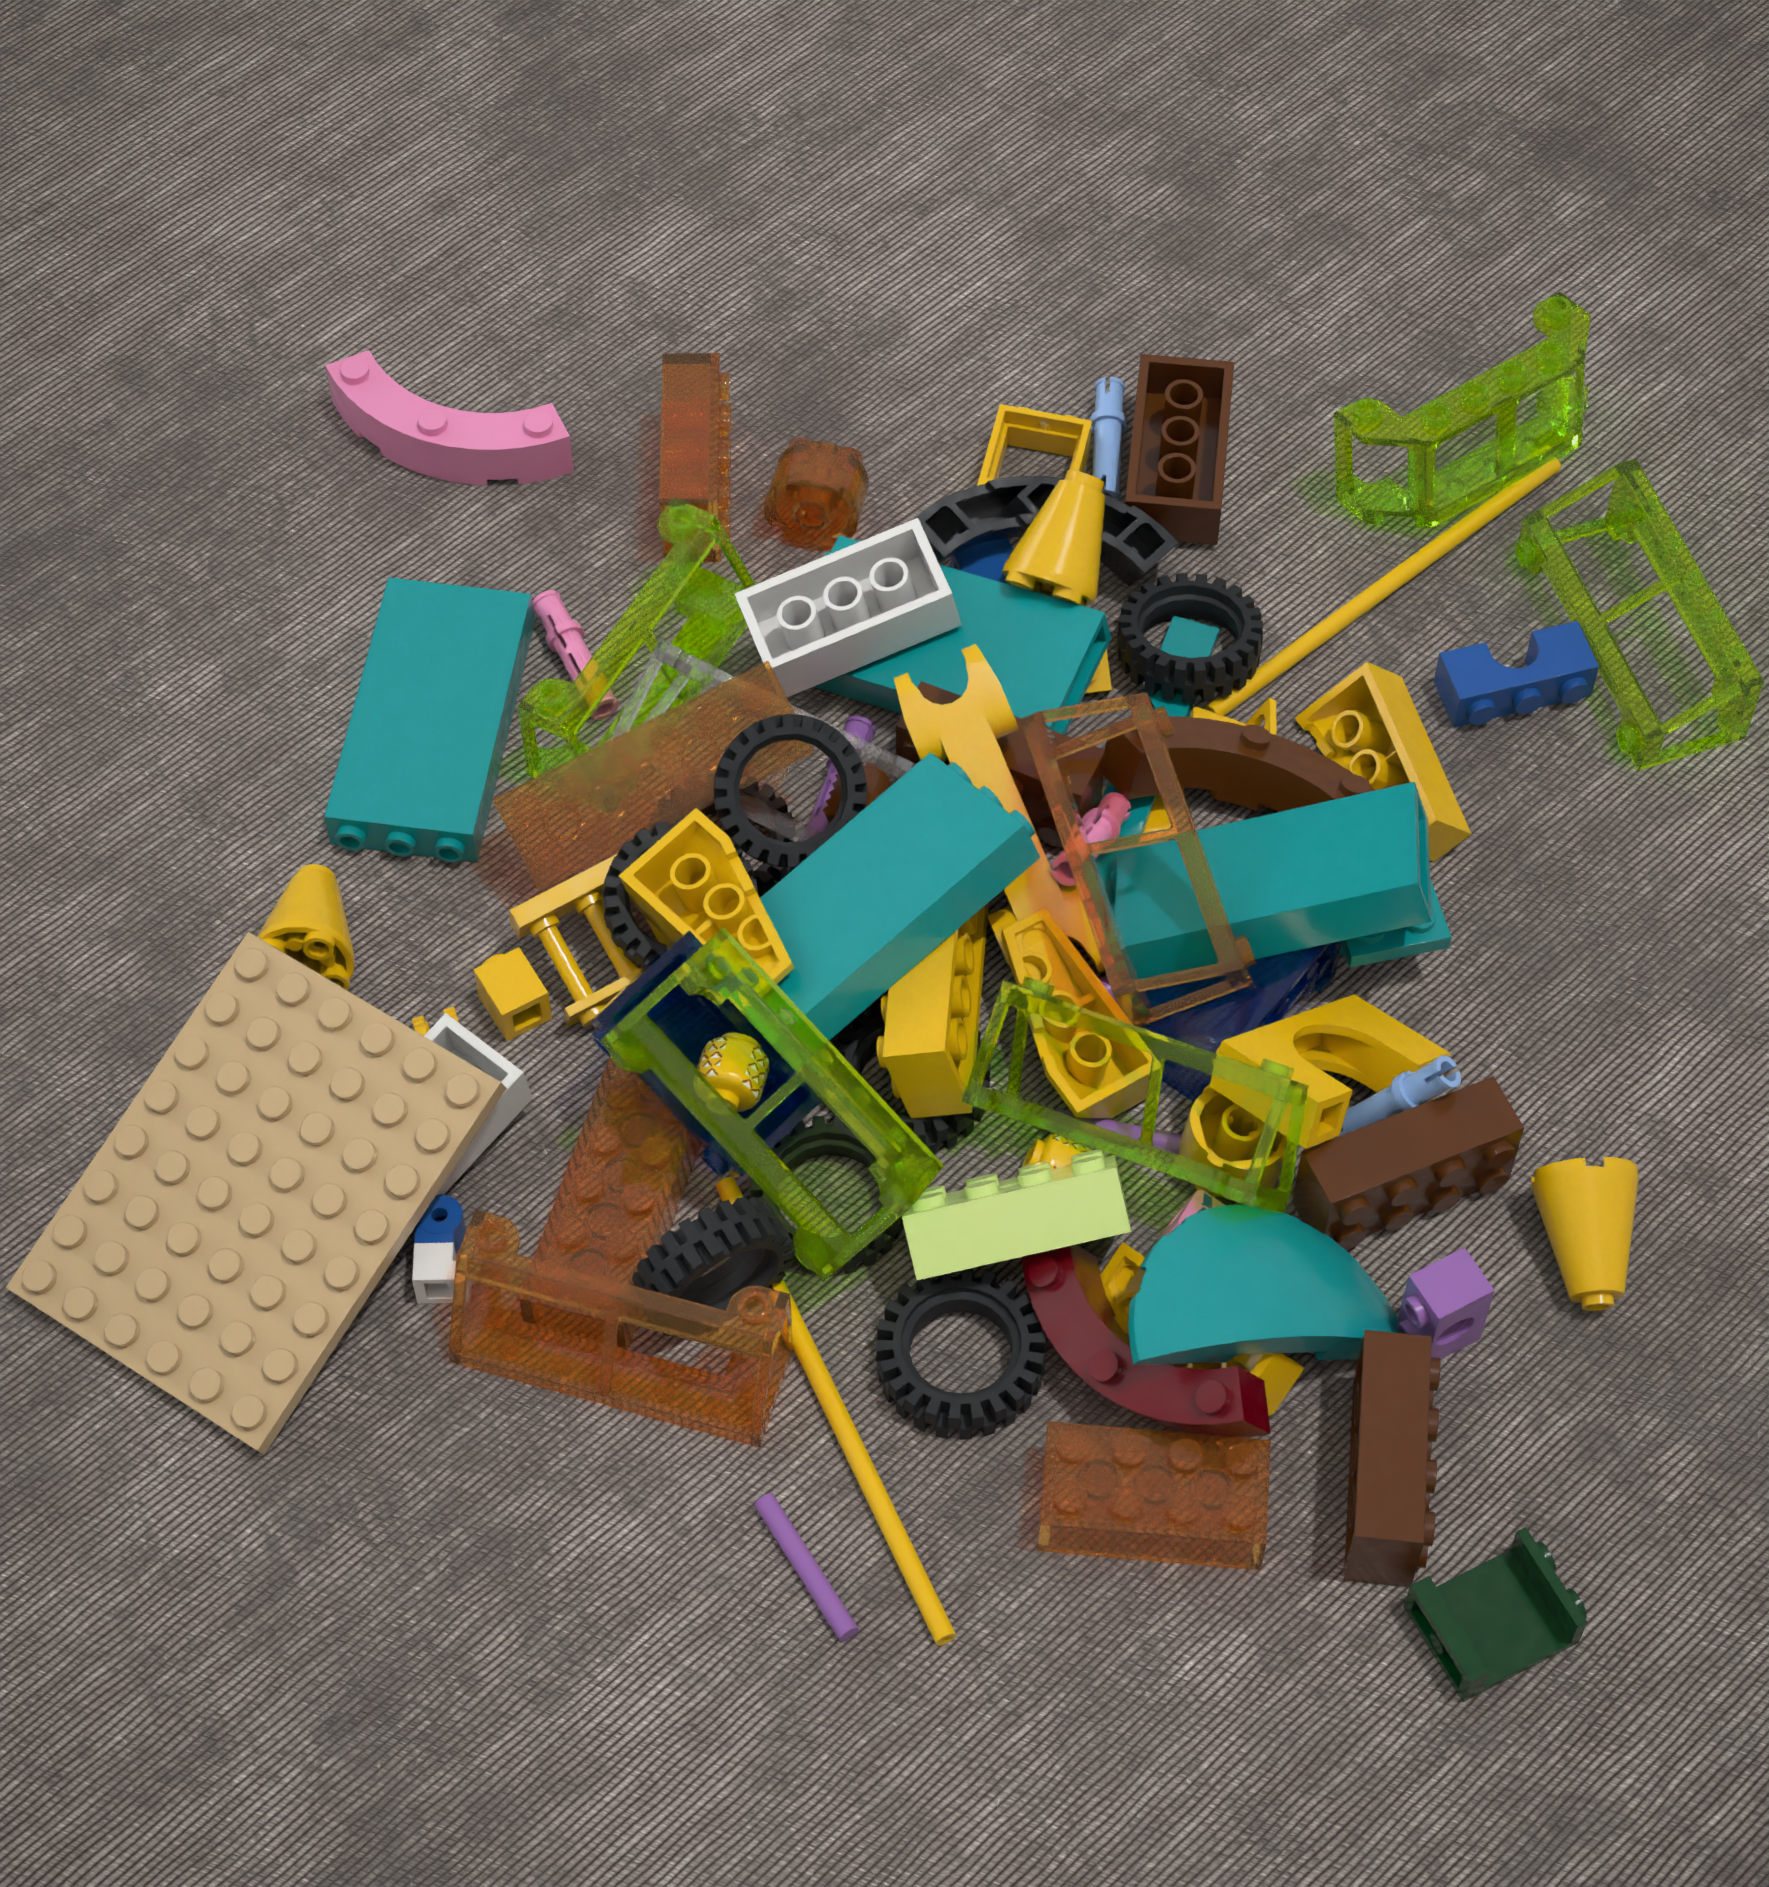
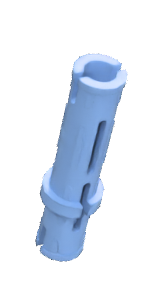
(1108, 426)
(1406, 1092)

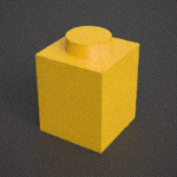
(512, 993)

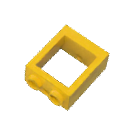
(1024, 429)

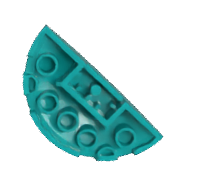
(1251, 1286)

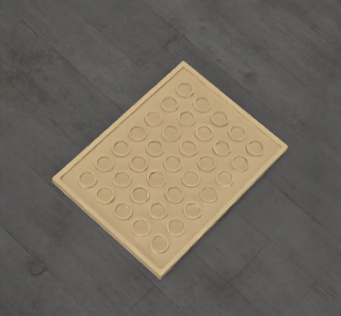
(256, 1191)

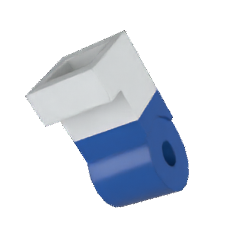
(435, 1251)

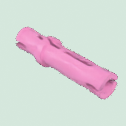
(566, 639)
(1100, 825)

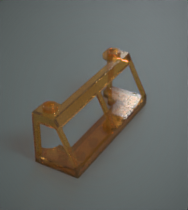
(1153, 728)
(498, 1341)

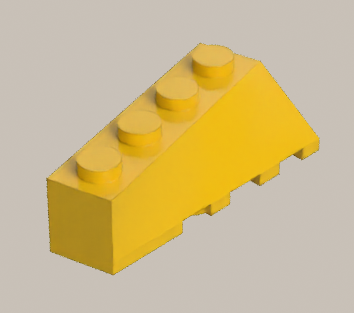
(1378, 734)

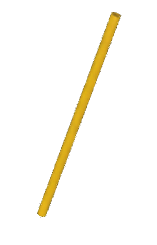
(1383, 588)
(860, 1462)

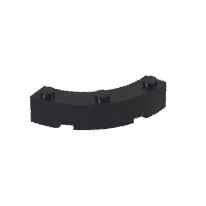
(1008, 506)

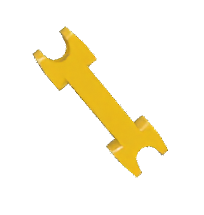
(967, 735)

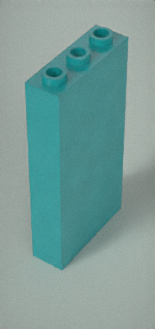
(1033, 642)
(430, 720)
(1283, 880)
(893, 888)

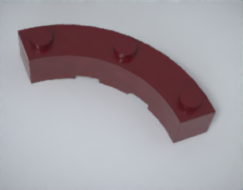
(1083, 1330)

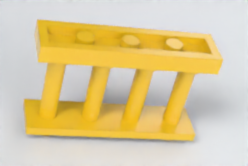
(541, 918)

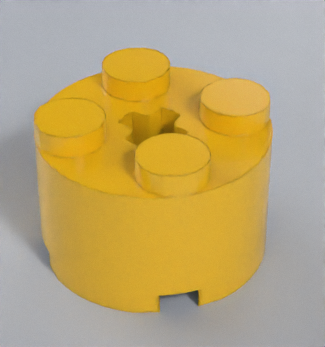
(1227, 1138)

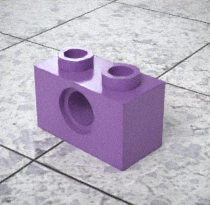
(1447, 1303)

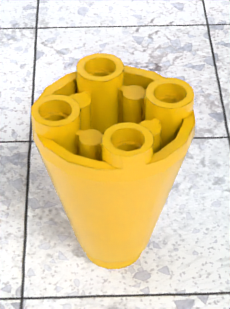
(1063, 543)
(313, 925)

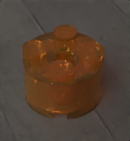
(816, 493)

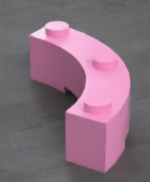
(444, 440)

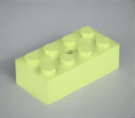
(1016, 1215)

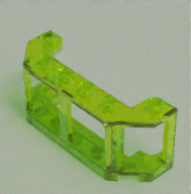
(1493, 466)

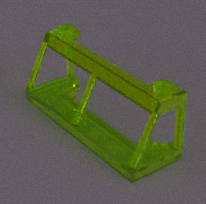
(1640, 517)
(708, 634)
(1269, 1079)
(902, 1160)

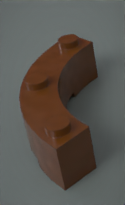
(1234, 765)

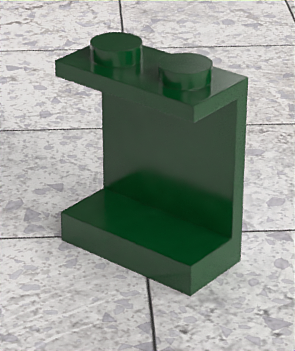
(1497, 1617)

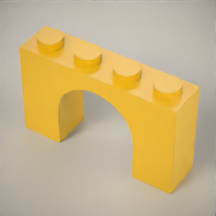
(1335, 1037)

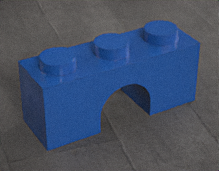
(1481, 689)

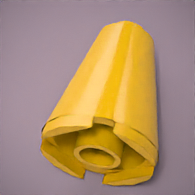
(1589, 1225)

